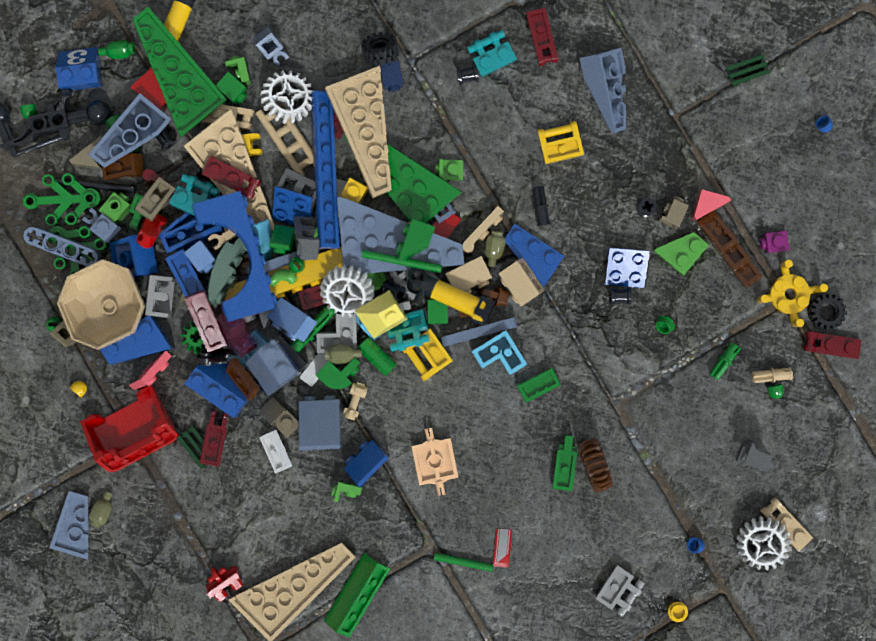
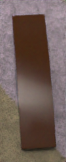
(729, 249)

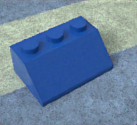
(218, 388)

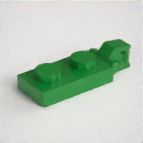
(565, 465)

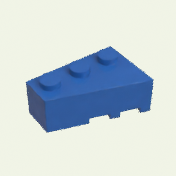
(185, 233)
(146, 341)

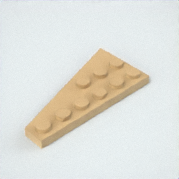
(362, 118)
(226, 143)
(282, 597)

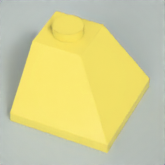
(381, 314)

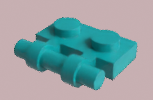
(494, 59)
(185, 198)
(414, 325)

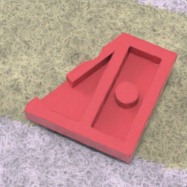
(148, 374)

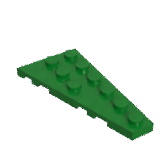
(182, 82)
(416, 188)

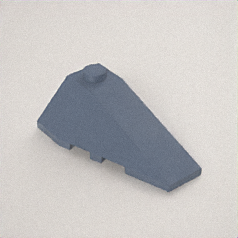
(604, 78)
(132, 129)

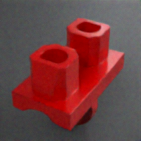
(220, 580)

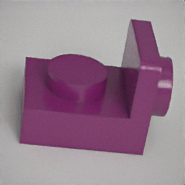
(774, 242)

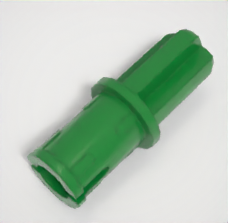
(724, 361)

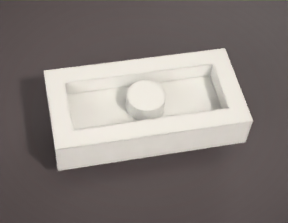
(275, 451)

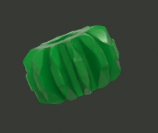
(189, 338)

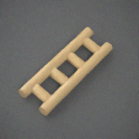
(287, 151)

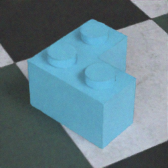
(500, 348)

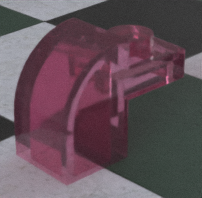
(236, 335)

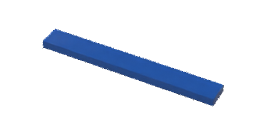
(325, 171)

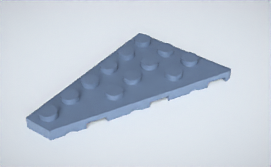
(377, 232)

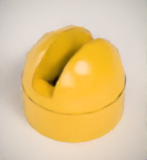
(79, 388)

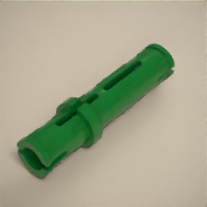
(321, 319)

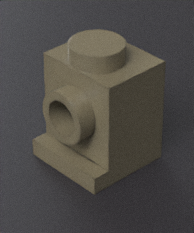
(674, 212)

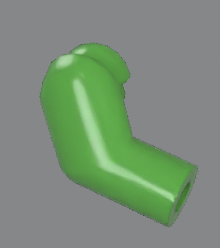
(283, 275)

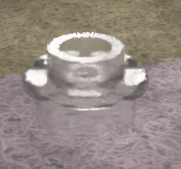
(820, 512)

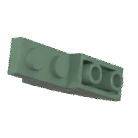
(223, 272)

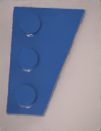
(538, 255)

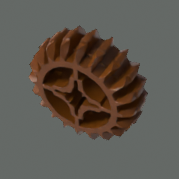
(595, 465)

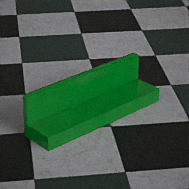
(356, 595)

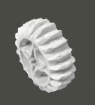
(271, 100)
(336, 294)
(777, 552)

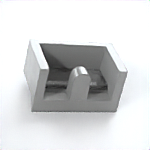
(160, 296)

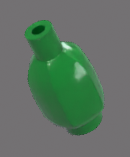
(118, 49)

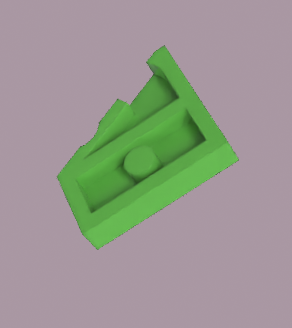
(682, 252)

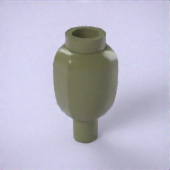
(494, 247)
(341, 354)
(100, 510)

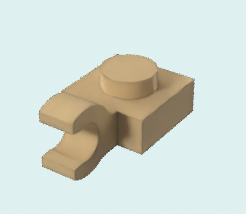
(226, 236)

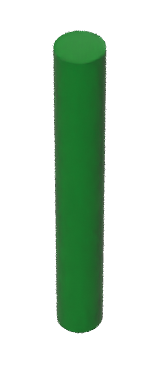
(463, 562)

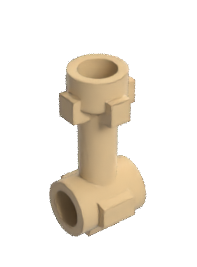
(357, 390)

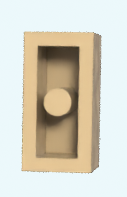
(470, 275)
(521, 282)

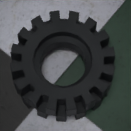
(380, 49)
(839, 311)

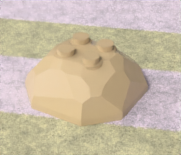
(101, 304)

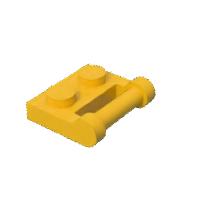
(563, 148)
(433, 352)

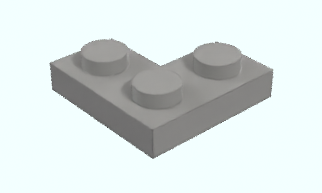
(344, 335)

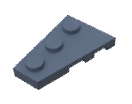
(73, 526)

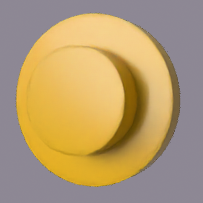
(677, 611)

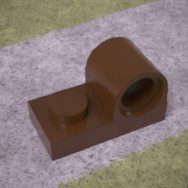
(127, 166)

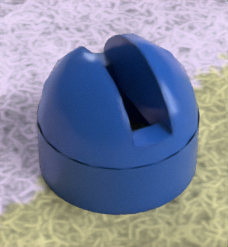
(822, 125)
(695, 545)

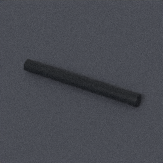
(101, 185)

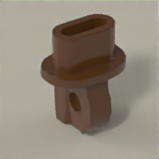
(499, 295)

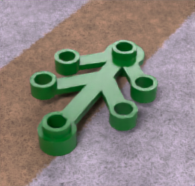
(65, 199)
(72, 249)

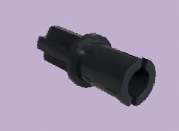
(541, 206)

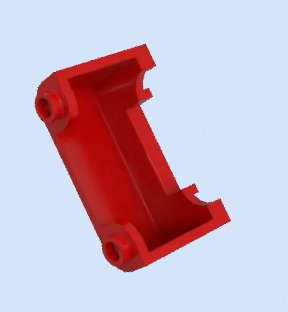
(129, 432)

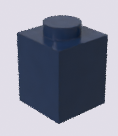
(392, 76)

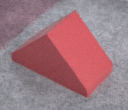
(707, 202)

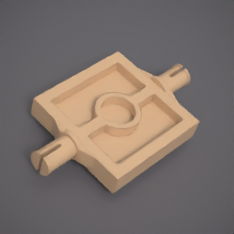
(434, 461)

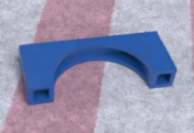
(231, 213)

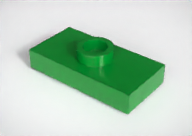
(538, 385)

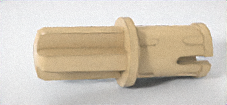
(772, 375)

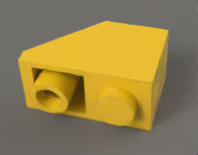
(354, 191)

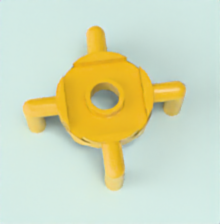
(800, 288)

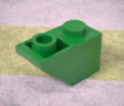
(416, 239)
(282, 240)

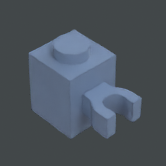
(270, 45)
(103, 226)

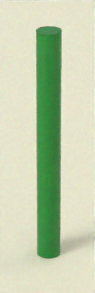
(408, 262)

